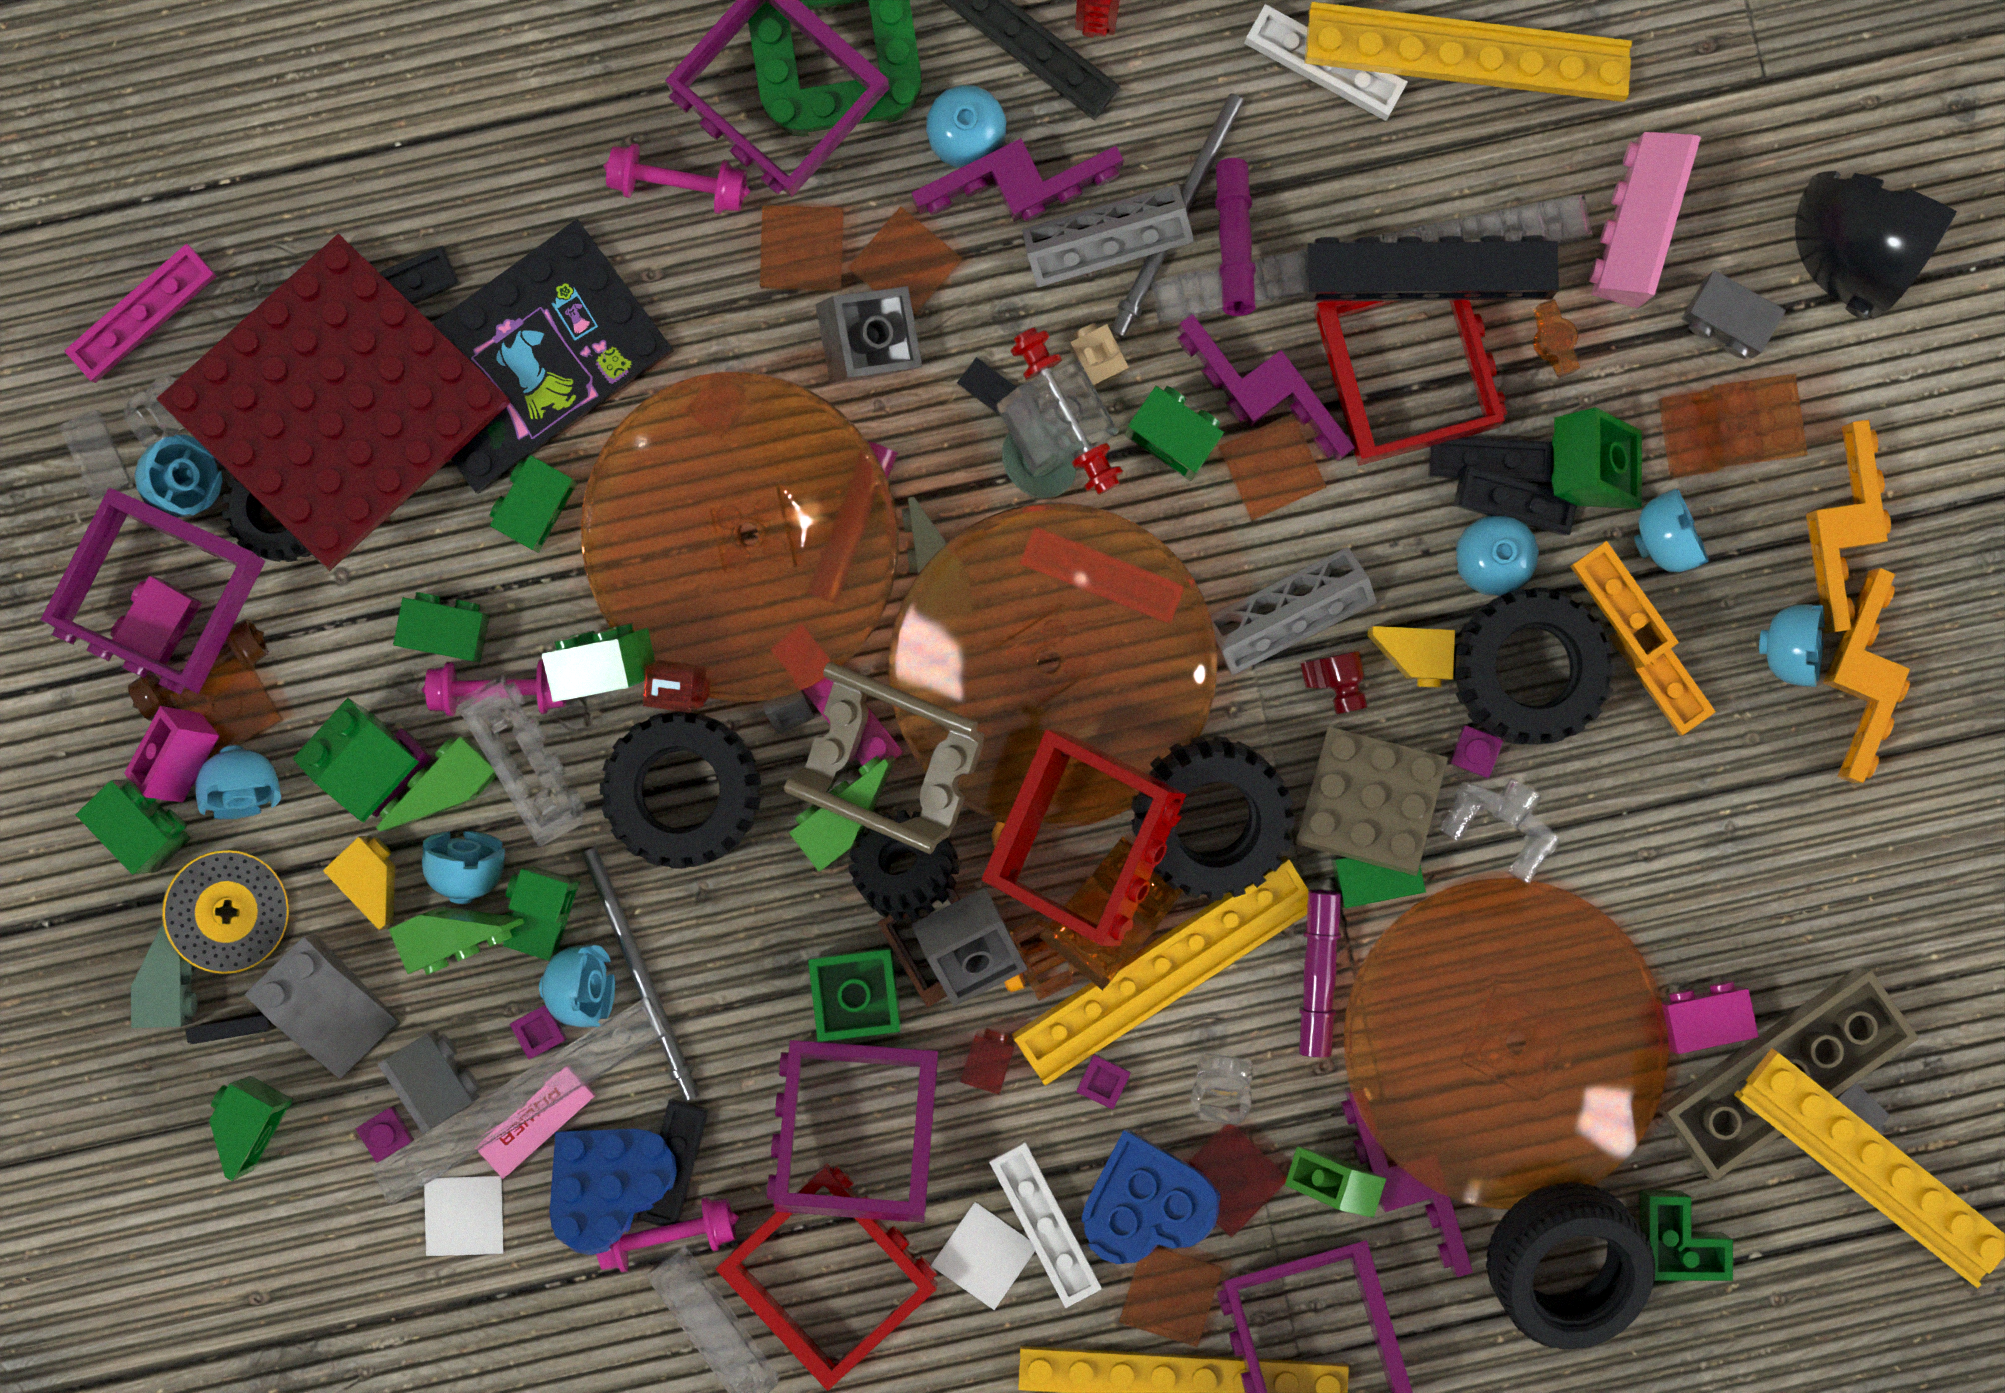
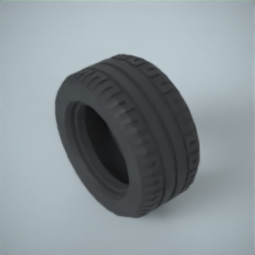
(1602, 1305)

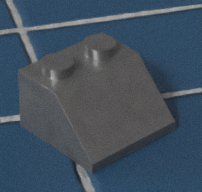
(868, 334)
(969, 947)
(430, 1080)

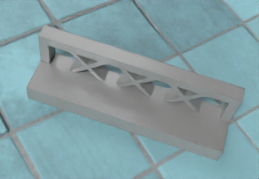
(1108, 238)
(1294, 616)

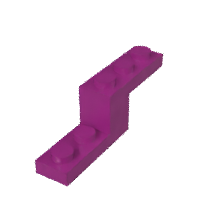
(1018, 181)
(1264, 389)
(1404, 1190)

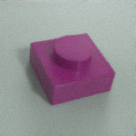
(1476, 751)
(537, 1032)
(1103, 1081)
(384, 1134)

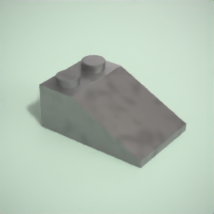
(322, 1006)

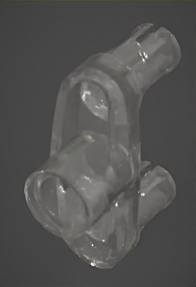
(1511, 807)

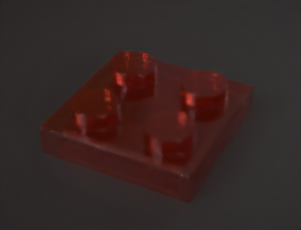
(1240, 1174)

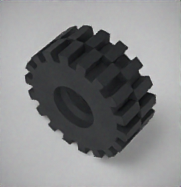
(906, 891)

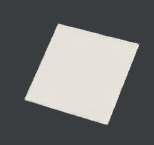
(463, 1216)
(984, 1256)

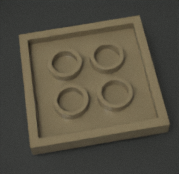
(1372, 801)

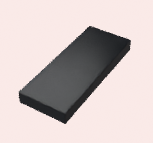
(985, 384)

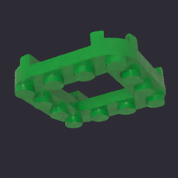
(823, 106)

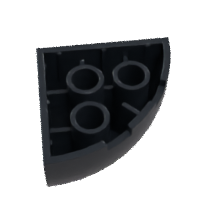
(1865, 239)

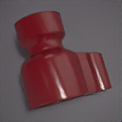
(1340, 673)

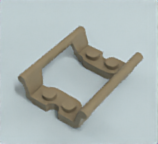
(836, 751)

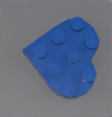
(604, 1181)
(1147, 1202)

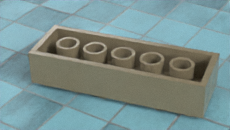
(1829, 1038)

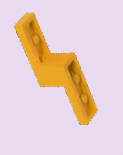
(1848, 525)
(1643, 638)
(1868, 677)

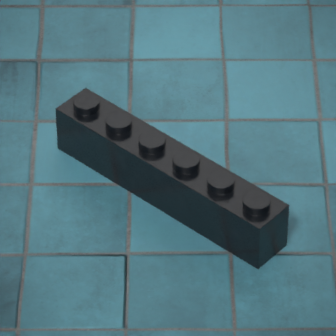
(1431, 269)

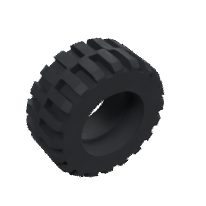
(1587, 656)
(625, 800)
(1260, 841)

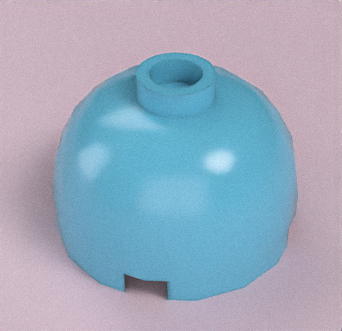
(965, 125)
(178, 476)
(1670, 534)
(1496, 555)
(1795, 644)
(236, 784)
(462, 866)
(577, 986)

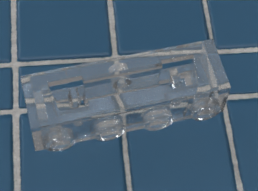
(488, 702)
(711, 1324)

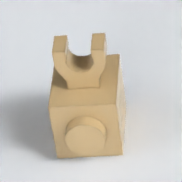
(1098, 354)

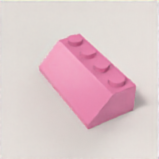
(1643, 217)

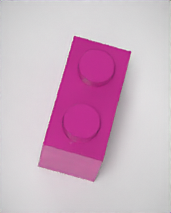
(156, 619)
(171, 754)
(1709, 1018)

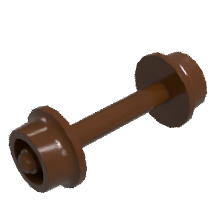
(243, 642)

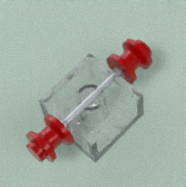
(1059, 416)

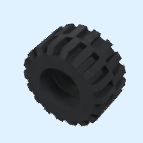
(249, 530)

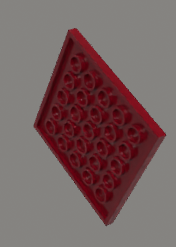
(333, 401)

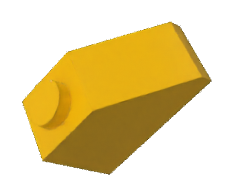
(1418, 652)
(367, 879)

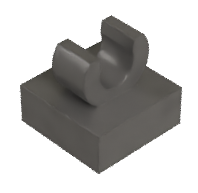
(788, 711)

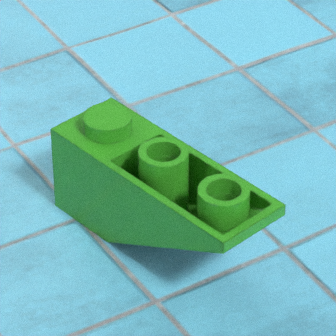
(452, 781)
(827, 835)
(445, 932)

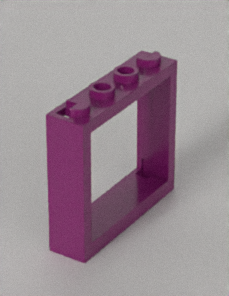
(742, 148)
(89, 559)
(783, 1142)
(1371, 1296)

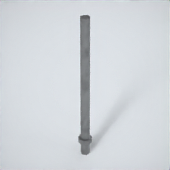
(1130, 307)
(680, 1070)

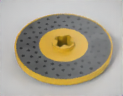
(202, 887)

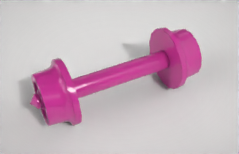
(624, 170)
(443, 689)
(717, 1223)

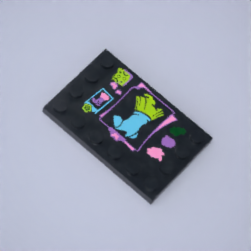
(556, 341)

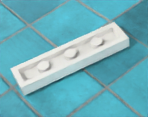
(1285, 42)
(1045, 1224)

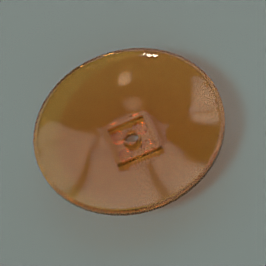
(670, 516)
(1067, 581)
(1434, 1028)

